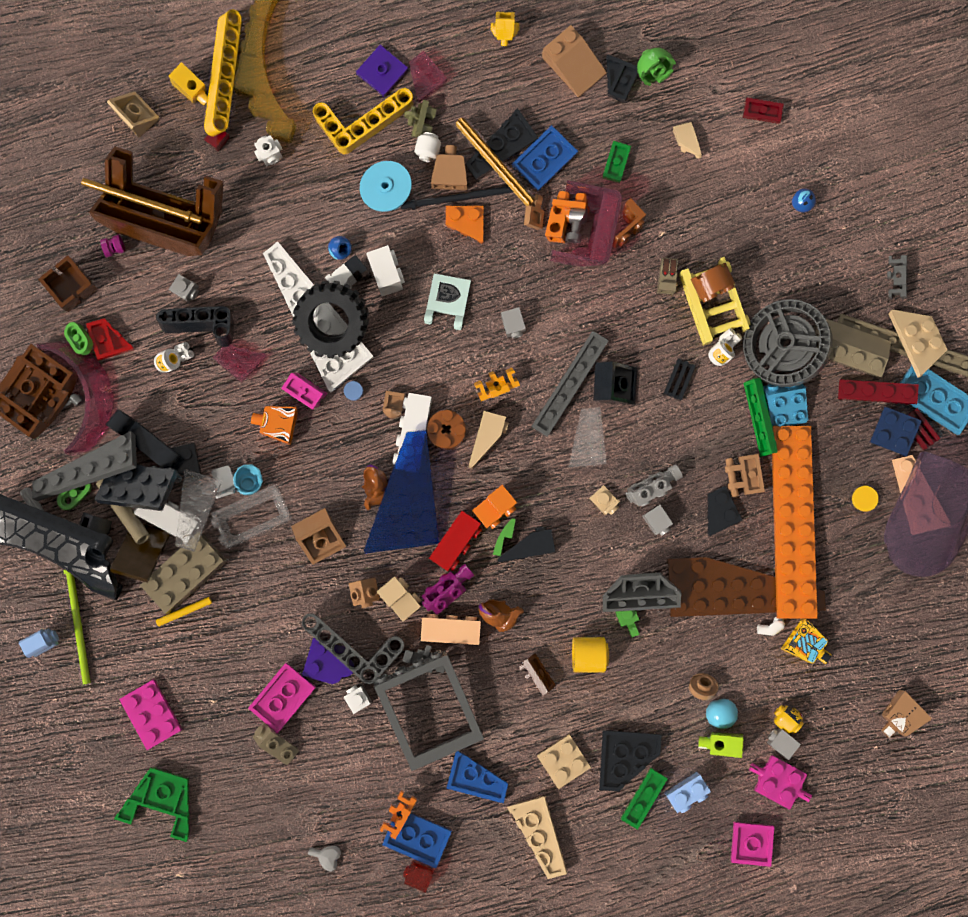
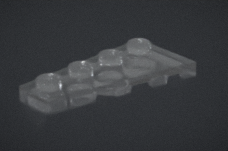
(195, 506)

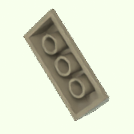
(857, 349)

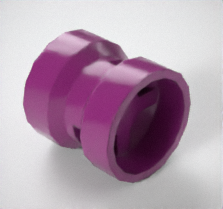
(112, 245)

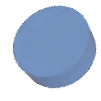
(353, 391)

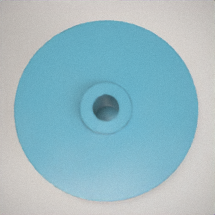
(385, 186)

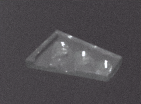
(589, 440)

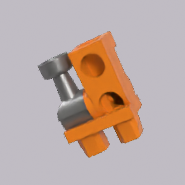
(567, 212)

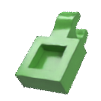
(628, 618)

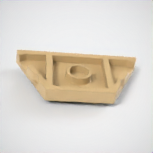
(919, 338)

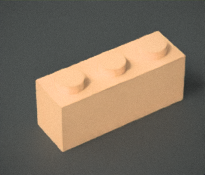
(450, 629)

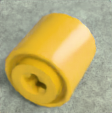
(590, 654)

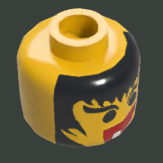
(788, 719)

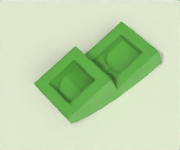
(507, 532)

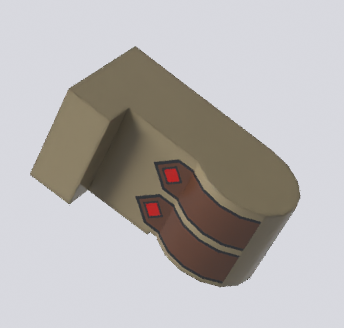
(667, 276)

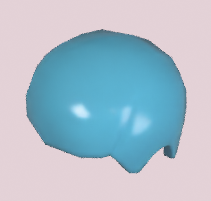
(247, 479)
(722, 713)

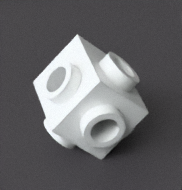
(268, 150)

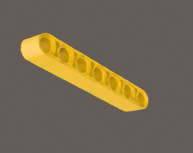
(224, 81)

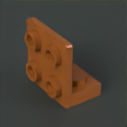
(635, 218)

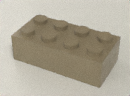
(183, 575)

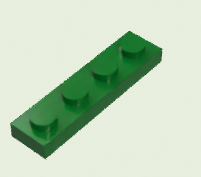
(760, 417)

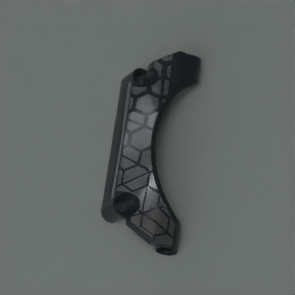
(61, 542)

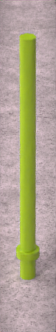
(78, 627)

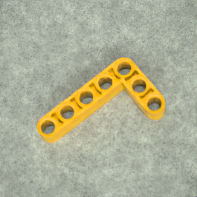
(364, 122)

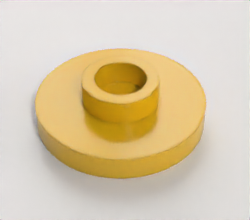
(865, 498)

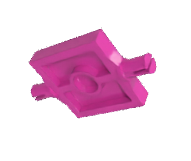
(780, 782)

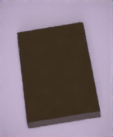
(140, 559)

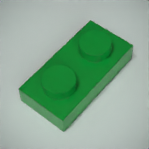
(616, 161)

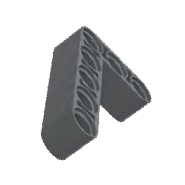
(350, 651)

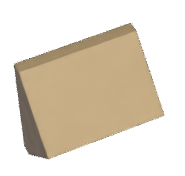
(134, 112)

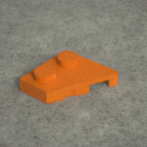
(466, 220)

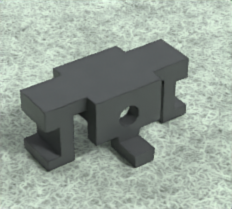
(903, 280)
(411, 656)

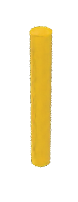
(184, 611)

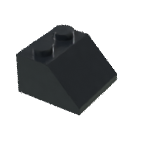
(615, 383)

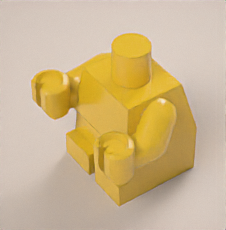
(505, 27)

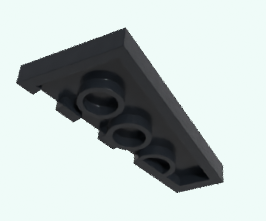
(507, 142)

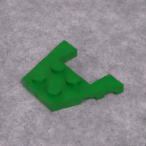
(162, 793)

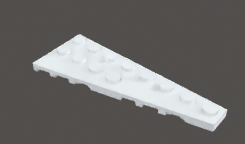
(293, 285)

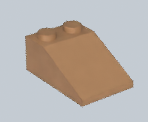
(573, 61)

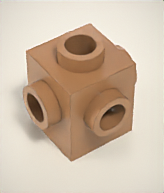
(364, 592)

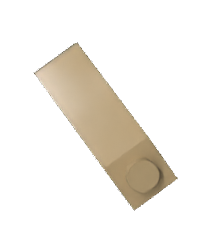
(488, 434)

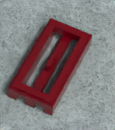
(927, 426)

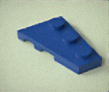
(475, 780)

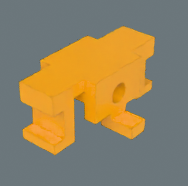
(501, 388)

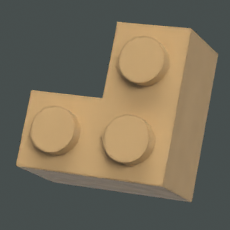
(399, 598)

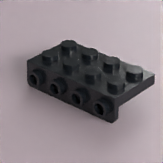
(139, 488)

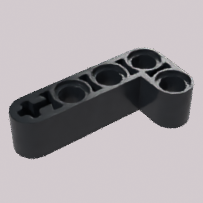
(173, 322)
(145, 440)

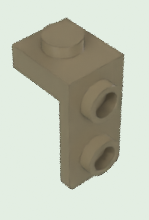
(274, 744)

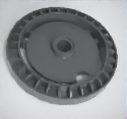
(795, 355)

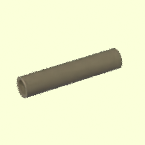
(130, 521)

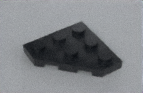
(625, 756)

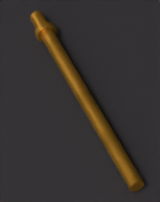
(187, 216)

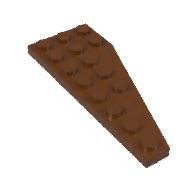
(723, 588)

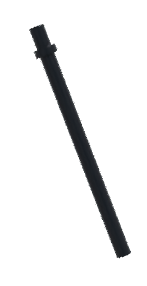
(456, 197)

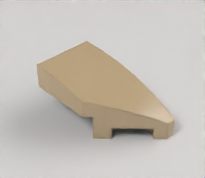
(687, 139)

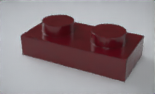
(763, 110)

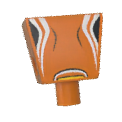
(277, 422)

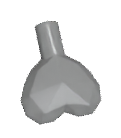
(326, 856)

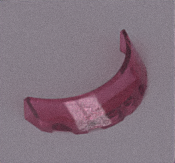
(97, 391)

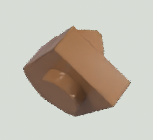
(393, 404)

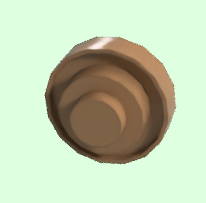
(703, 686)

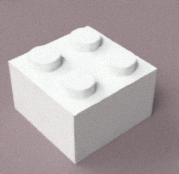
(384, 269)

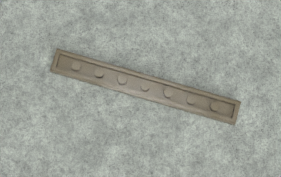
(948, 361)

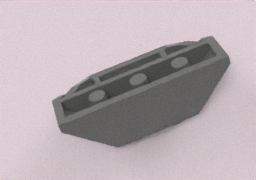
(641, 593)

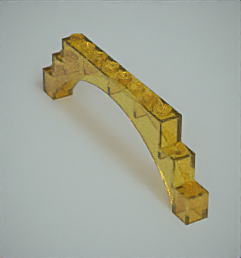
(251, 74)

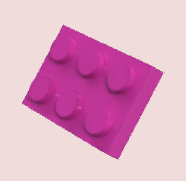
(281, 697)
(150, 714)

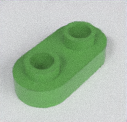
(78, 338)
(76, 496)

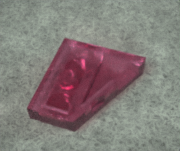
(425, 76)

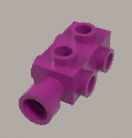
(445, 592)

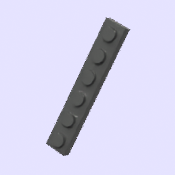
(569, 383)

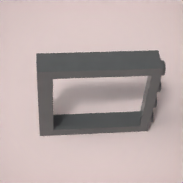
(418, 668)

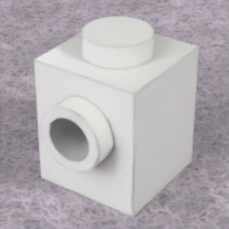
(357, 698)

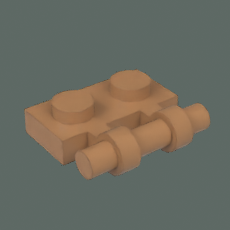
(750, 472)

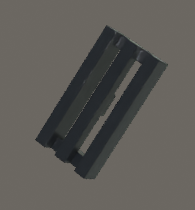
(685, 365)

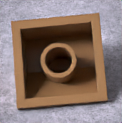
(318, 536)

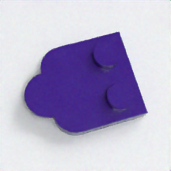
(324, 665)

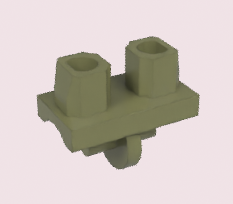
(423, 111)

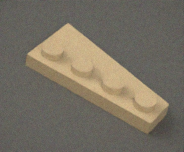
(538, 828)

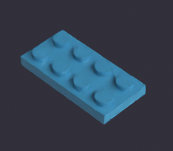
(940, 400)

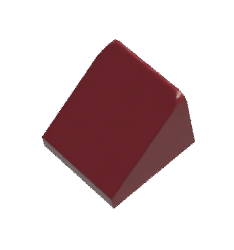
(218, 141)

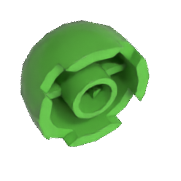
(655, 65)

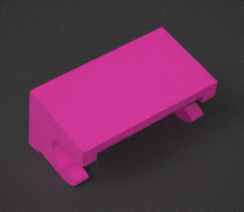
(304, 390)

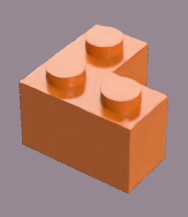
(494, 507)

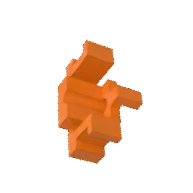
(399, 820)

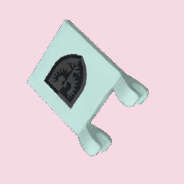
(449, 297)

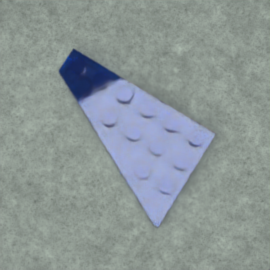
(408, 506)

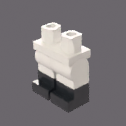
(349, 272)

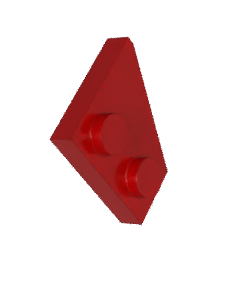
(107, 340)

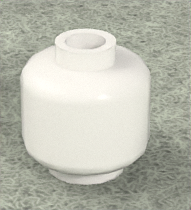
(427, 146)

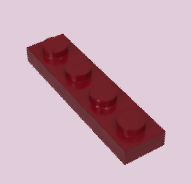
(878, 392)

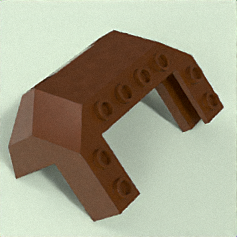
(151, 224)

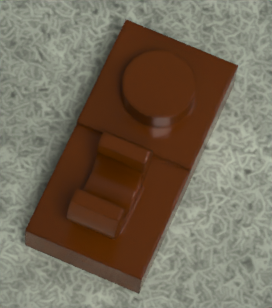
(540, 676)

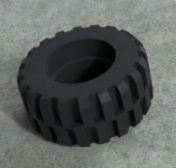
(313, 336)

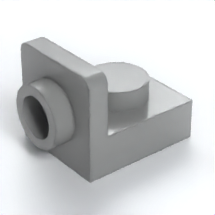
(184, 288)

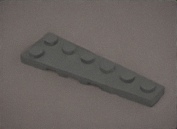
(96, 465)

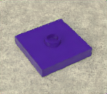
(382, 70)

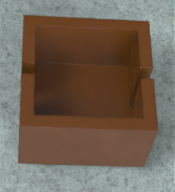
(68, 286)

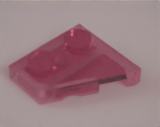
(238, 361)

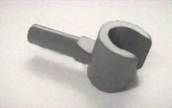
(75, 399)

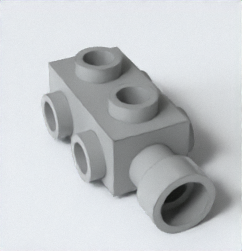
(657, 488)

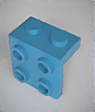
(786, 404)

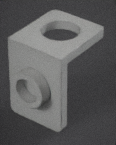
(226, 476)

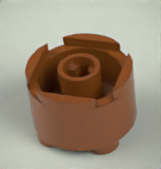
(713, 281)
(446, 419)

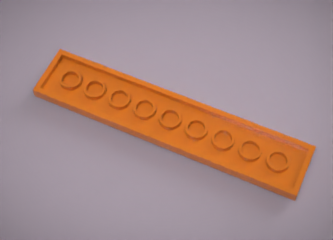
(794, 523)

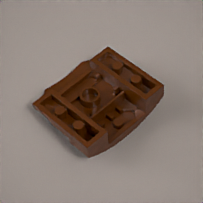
(35, 391)

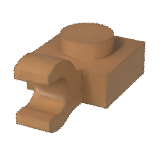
(534, 215)

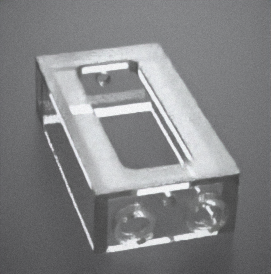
(220, 516)

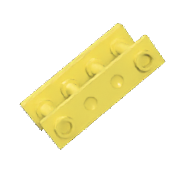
(701, 315)

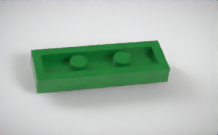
(643, 798)

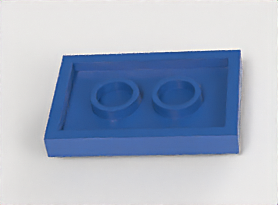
(544, 158)
(419, 839)

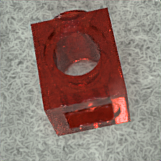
(418, 876)

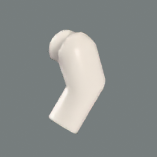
(773, 629)

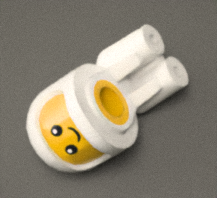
(723, 350)
(171, 358)

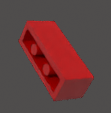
(455, 541)

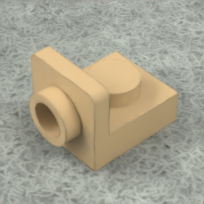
(605, 501)

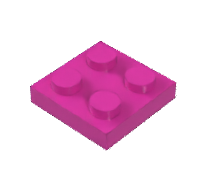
(752, 844)

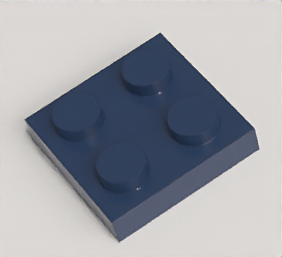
(895, 431)

